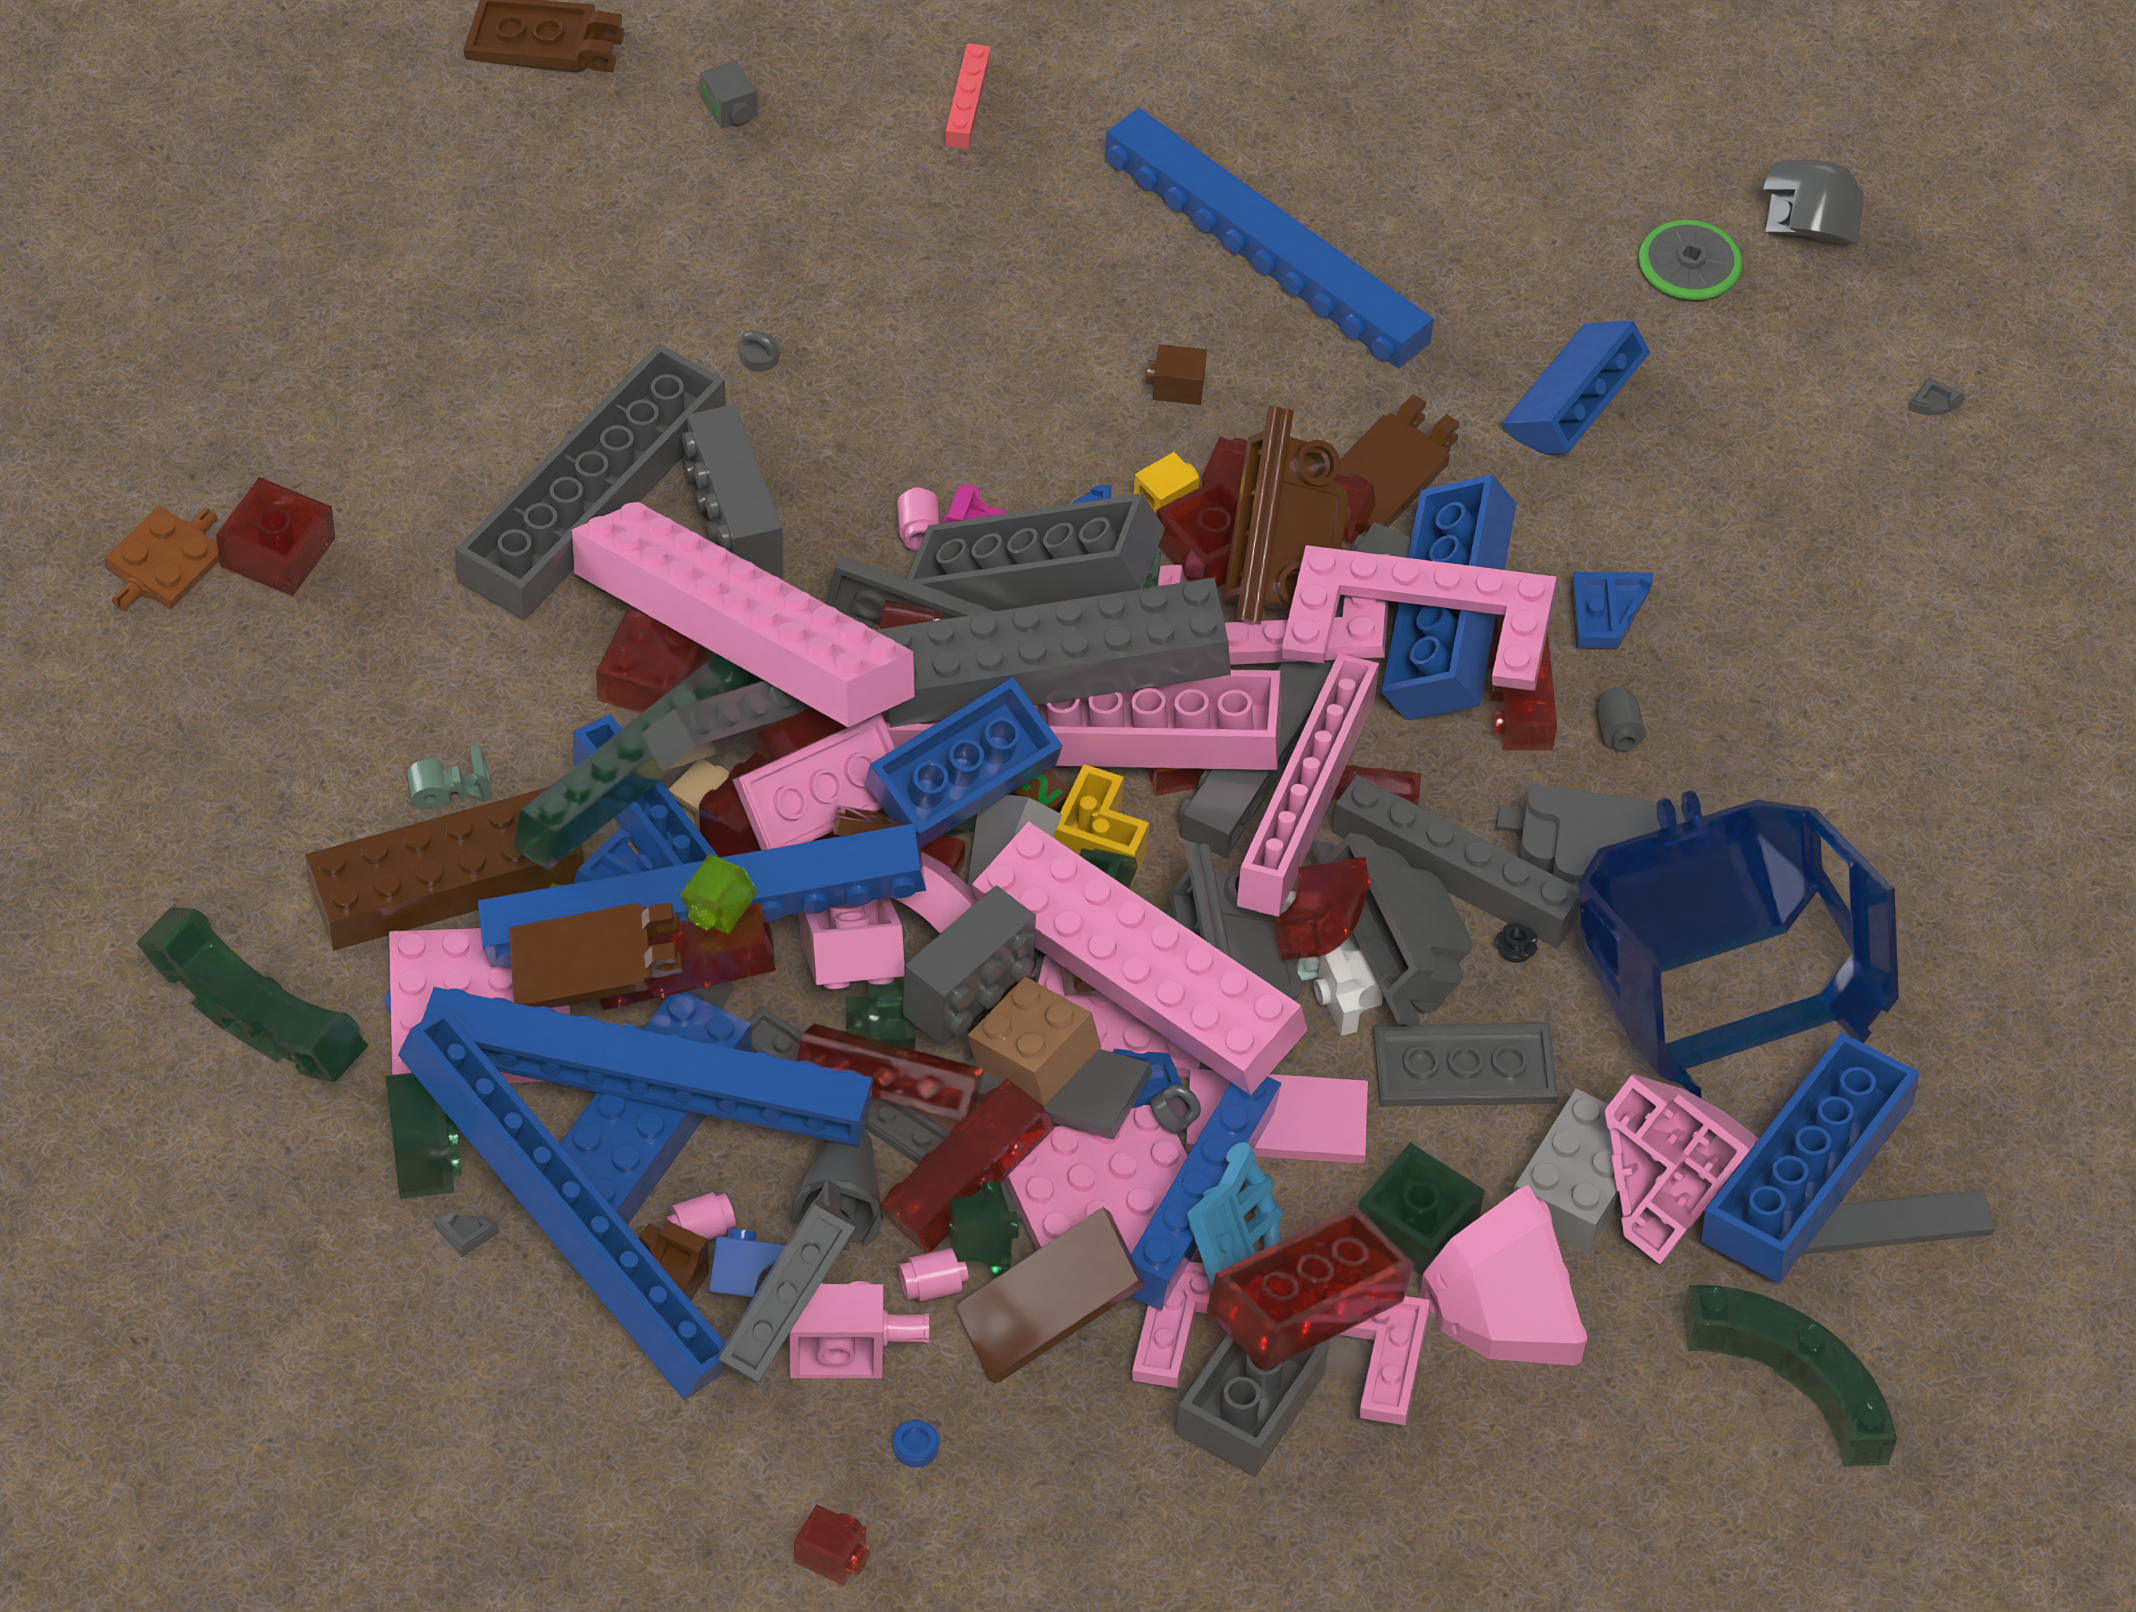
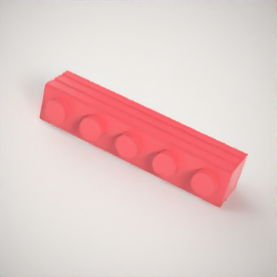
(967, 96)

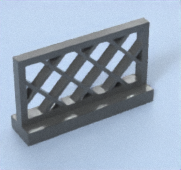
(789, 1285)

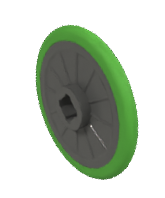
(1690, 260)

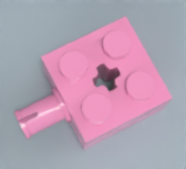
(846, 1332)

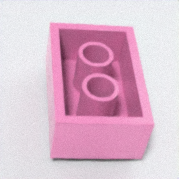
(853, 944)

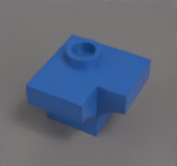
(741, 1262)

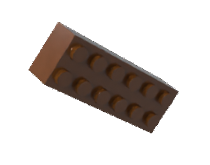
(427, 872)

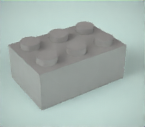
(1576, 1172)

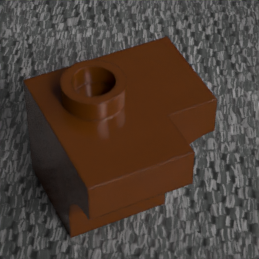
(680, 1254)

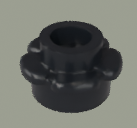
(1516, 951)

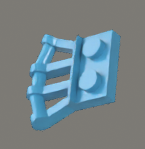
(1219, 1219)

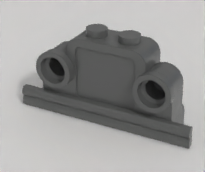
(1569, 826)
(1209, 908)
(1405, 928)

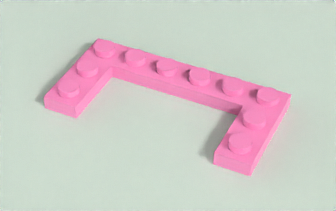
(1520, 596)
(1356, 634)
(1392, 1366)

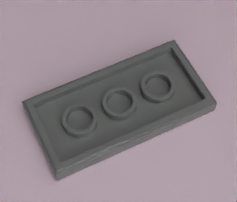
(1465, 1064)
(1095, 1096)

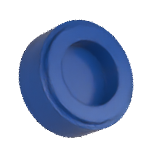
(915, 1443)

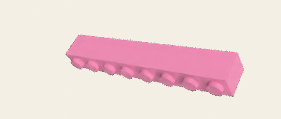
(1307, 785)

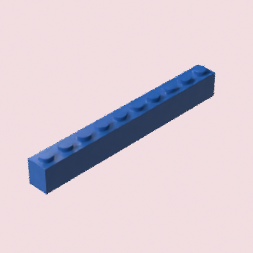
(1269, 238)
(787, 881)
(663, 1068)
(564, 1202)

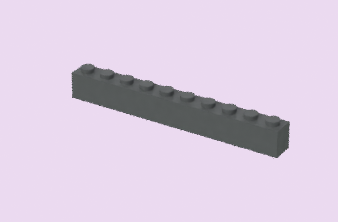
(1232, 796)

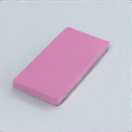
(800, 792)
(1311, 1118)

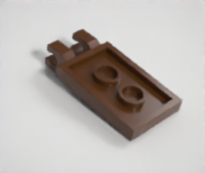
(544, 35)
(1400, 458)
(592, 955)

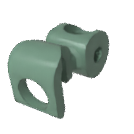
(433, 784)

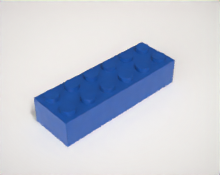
(1442, 652)
(632, 1143)
(1809, 1157)

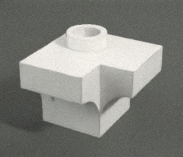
(1346, 988)

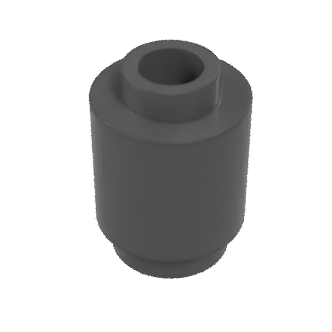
(1620, 719)

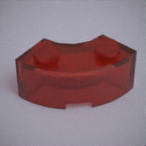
(1324, 908)

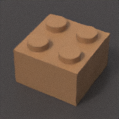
(1034, 1040)

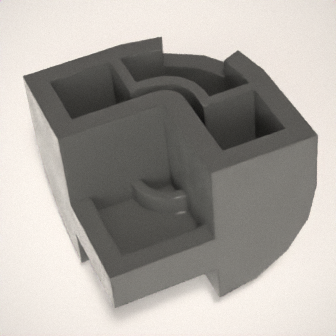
(1814, 201)

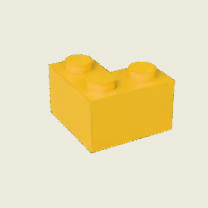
(1093, 817)

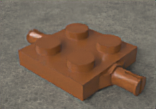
(163, 558)

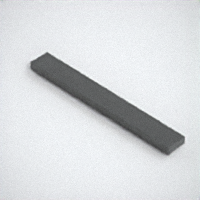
(893, 1123)

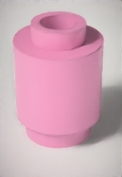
(916, 511)
(704, 1215)
(932, 1275)

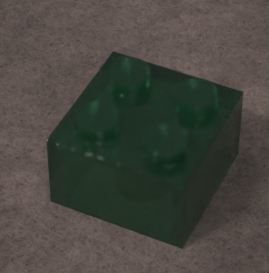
(422, 1139)
(1421, 1205)

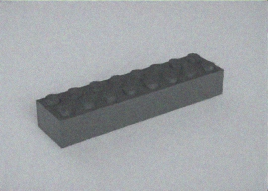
(595, 470)
(1066, 649)

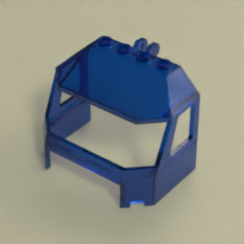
(1720, 888)

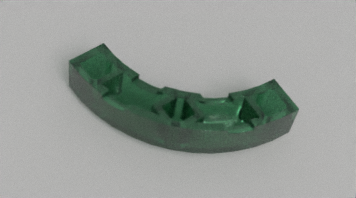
(248, 1003)
(1802, 1354)

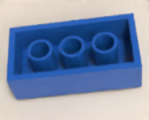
(964, 762)

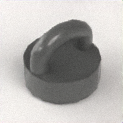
(759, 351)
(1172, 1111)

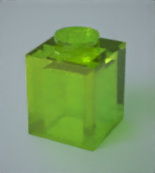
(718, 894)

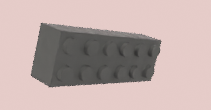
(1042, 553)

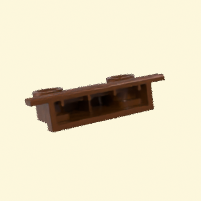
(1281, 508)

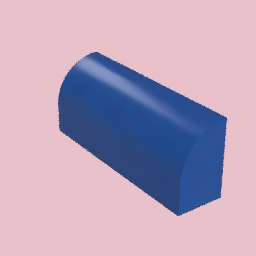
(1577, 386)

